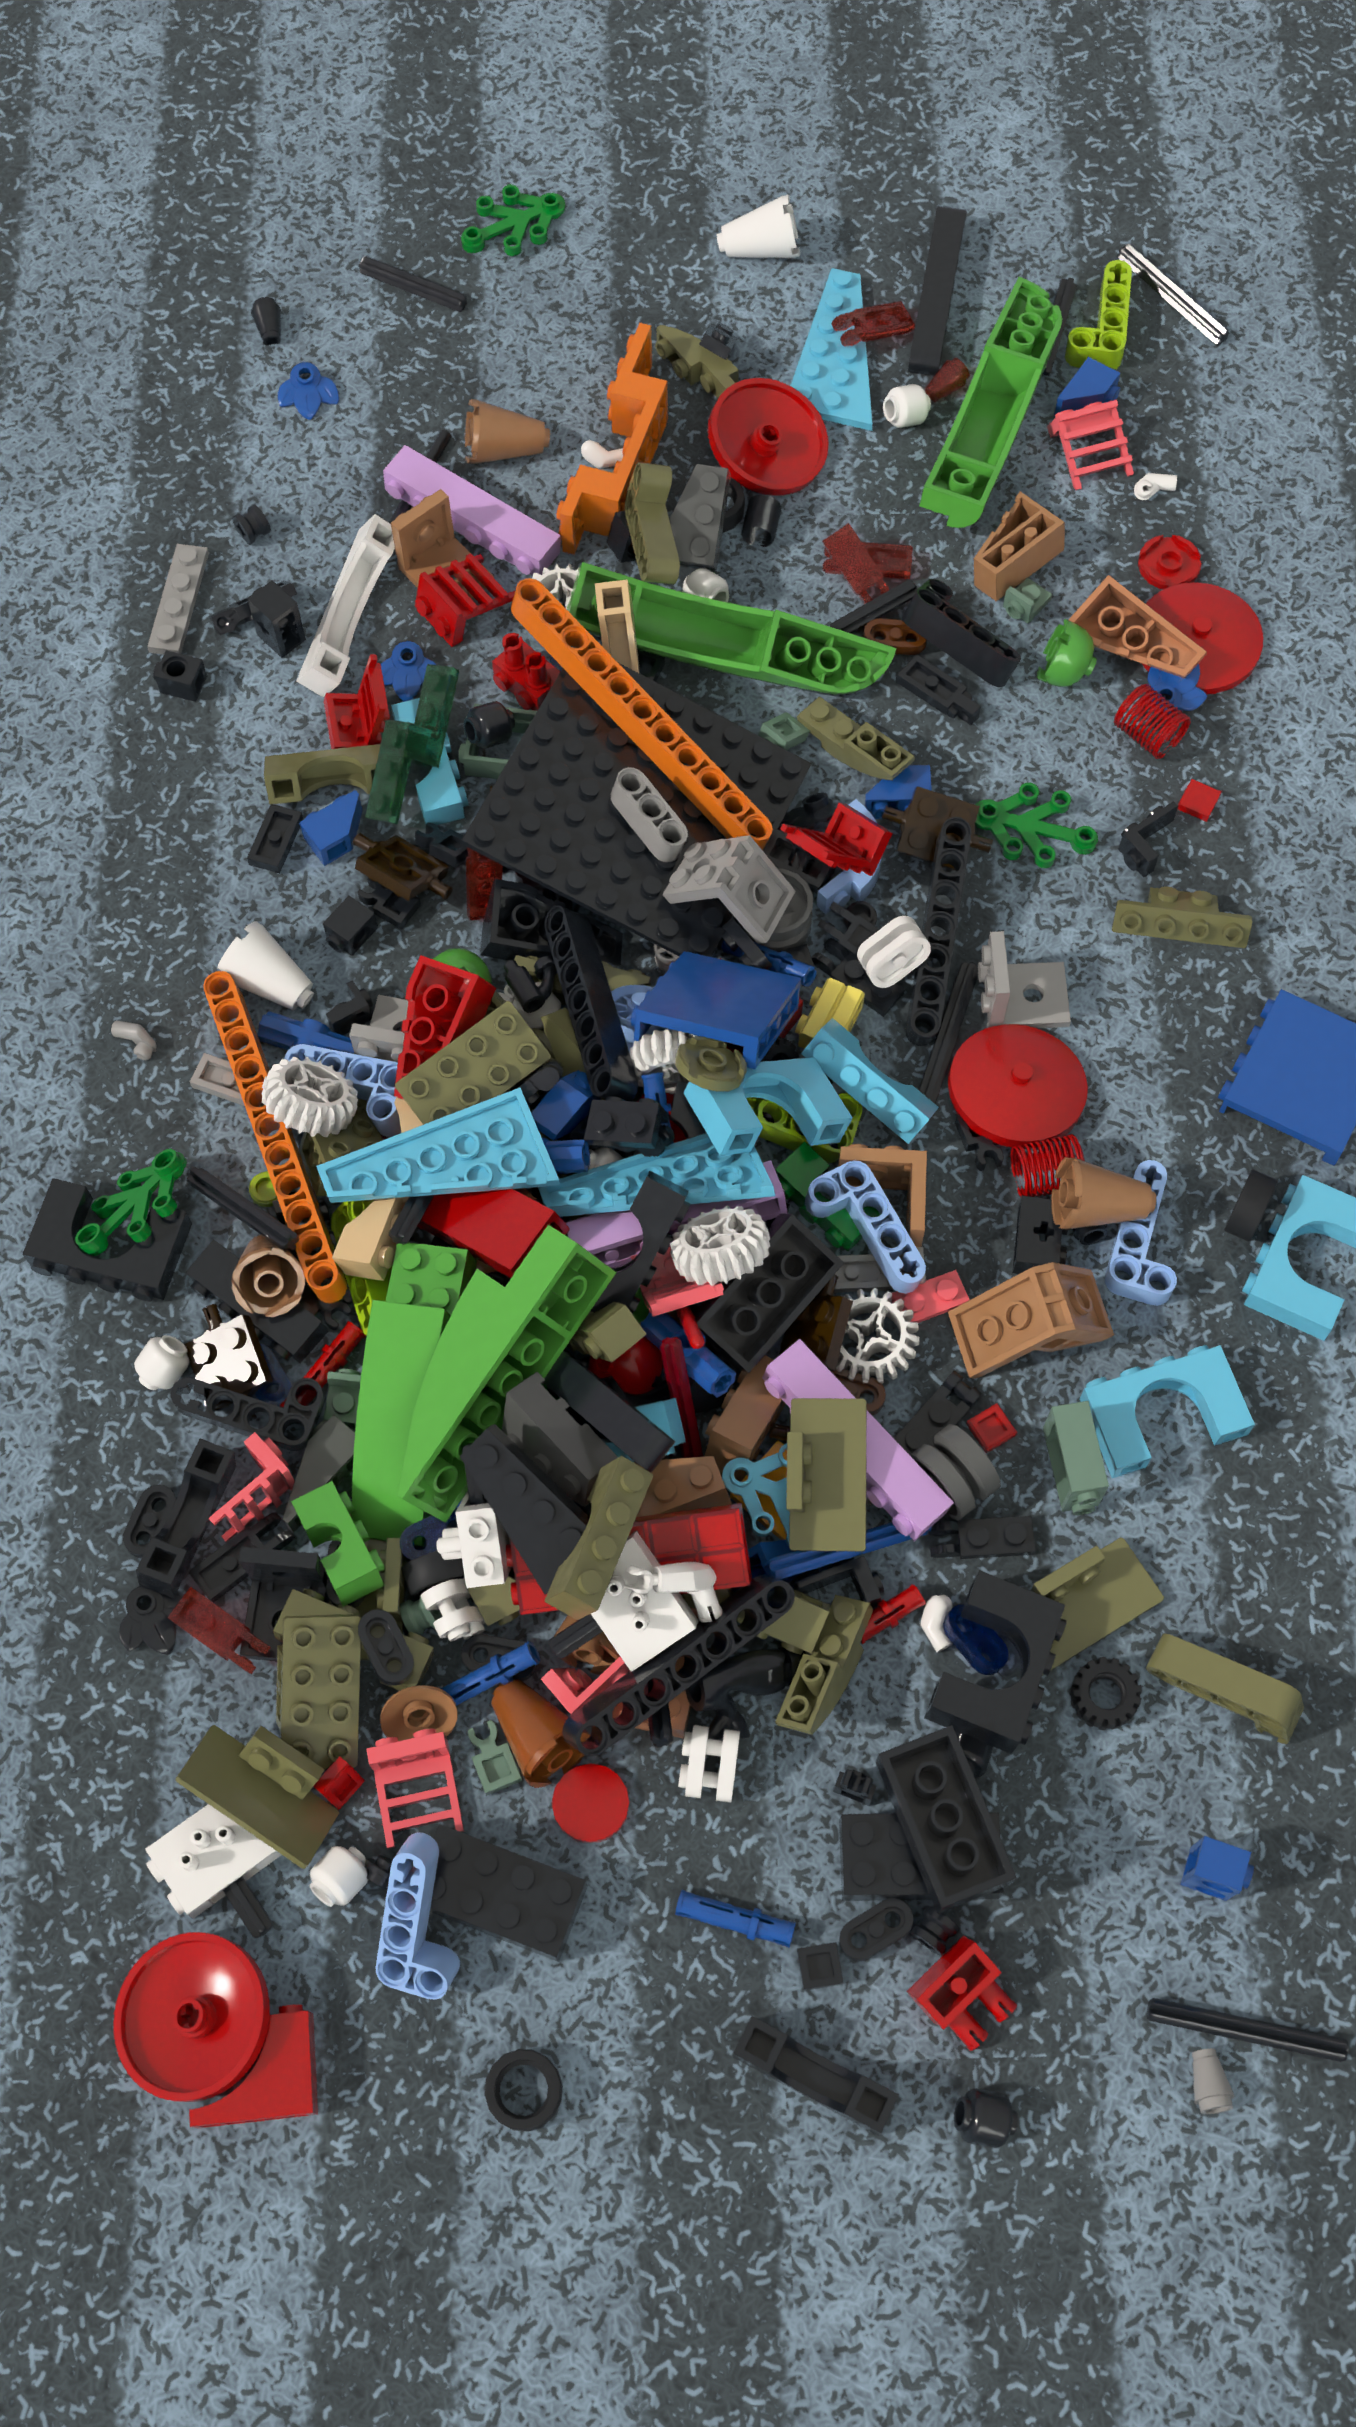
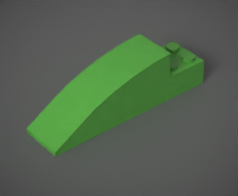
(485, 1351)
(396, 1356)

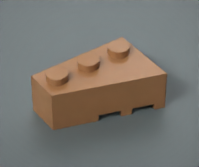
(1018, 547)
(744, 1420)
(684, 1486)

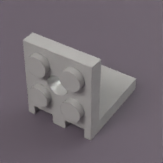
(731, 872)
(1007, 983)
(381, 1038)

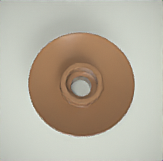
(417, 1710)

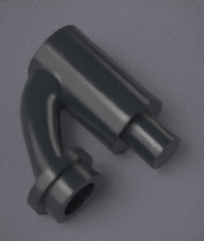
(523, 986)

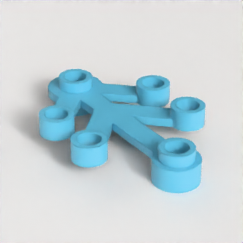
(747, 1490)

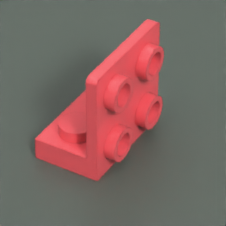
(577, 1688)

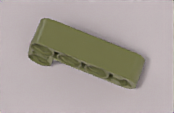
(650, 523)
(1229, 1684)

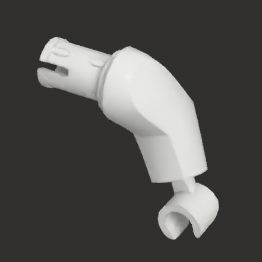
(681, 1577)

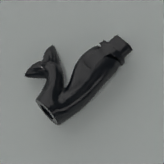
(752, 1673)

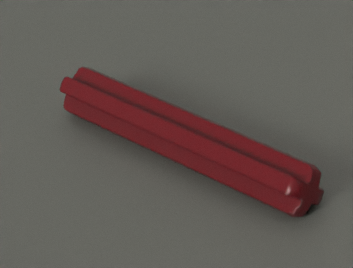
(680, 1389)

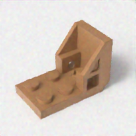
(1036, 1310)

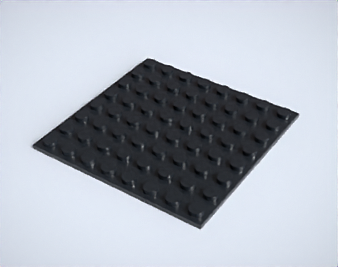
(560, 829)

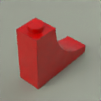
(281, 2081)

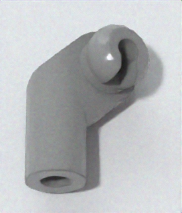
(145, 1043)

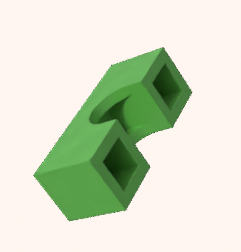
(351, 1567)

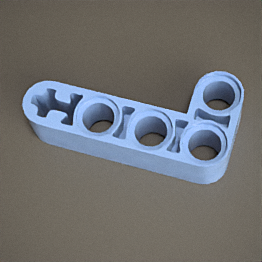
(376, 1089)
(870, 1228)
(1133, 1259)
(404, 1955)

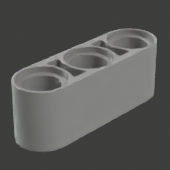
(646, 799)

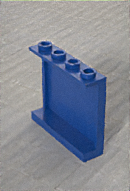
(721, 1003)
(1299, 1074)

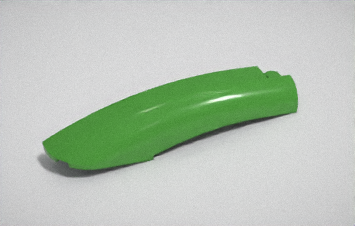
(994, 406)
(737, 637)

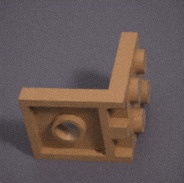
(427, 539)
(895, 1170)

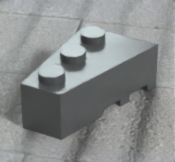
(700, 516)
(553, 1439)

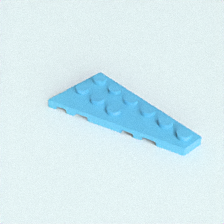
(827, 371)
(464, 1152)
(687, 1163)

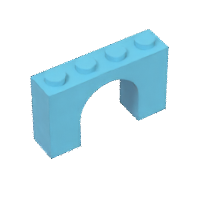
(792, 1084)
(1276, 1287)
(1200, 1376)

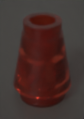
(947, 380)

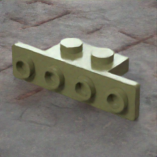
(1183, 918)

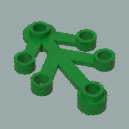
(547, 207)
(1030, 825)
(165, 1169)

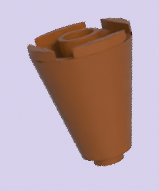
(534, 1732)

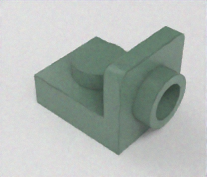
(1026, 600)
(784, 731)
(343, 1396)

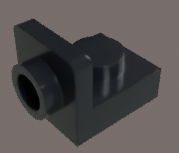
(350, 1012)

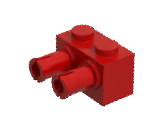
(523, 672)
(954, 1984)

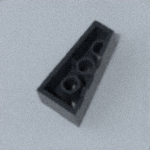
(527, 1502)

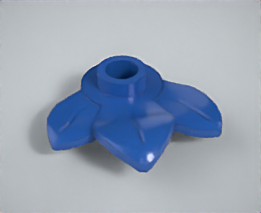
(307, 393)
(403, 674)
(1182, 691)

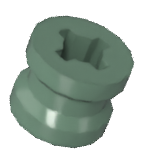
(417, 1617)

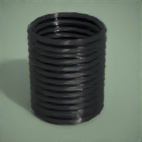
(764, 513)

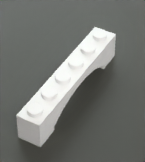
(331, 645)

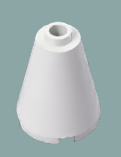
(762, 232)
(266, 969)

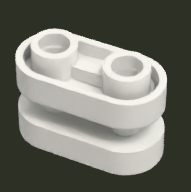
(893, 951)
(458, 1616)
(694, 1776)

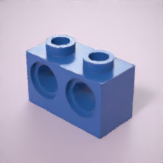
(1217, 1869)

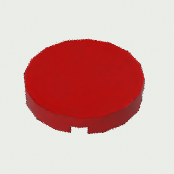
(1168, 570)
(590, 1803)

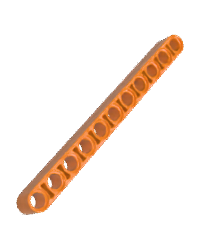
(635, 702)
(278, 1146)

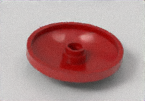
(768, 436)
(1219, 625)
(1017, 1085)
(191, 2017)

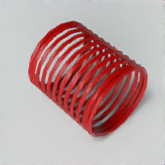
(1166, 729)
(1043, 1161)

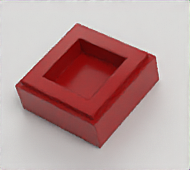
(1199, 800)
(991, 1428)
(339, 1783)

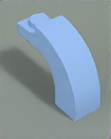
(848, 882)

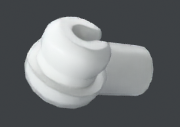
(599, 456)
(1152, 483)
(932, 1621)

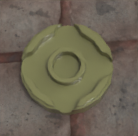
(710, 1064)

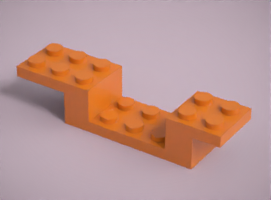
(637, 412)

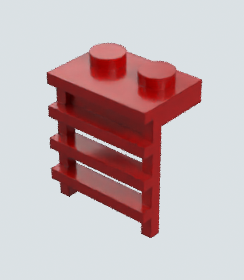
(447, 604)
(358, 717)
(848, 841)

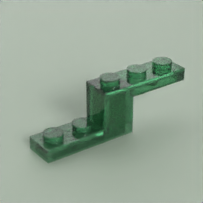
(412, 743)

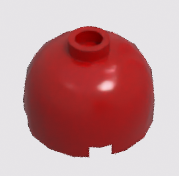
(633, 1369)

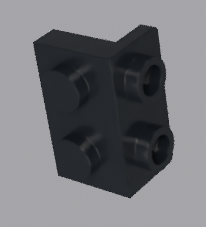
(625, 1123)

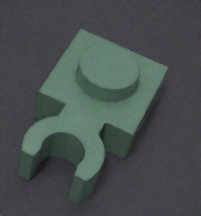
(495, 1763)

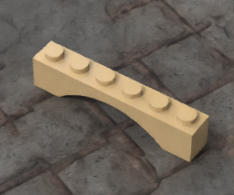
(617, 622)
(365, 1242)

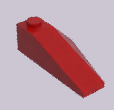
(440, 1009)

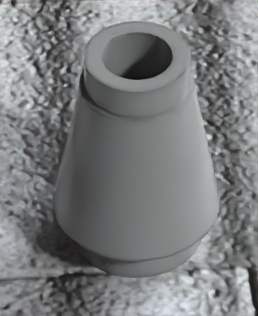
(1211, 2085)

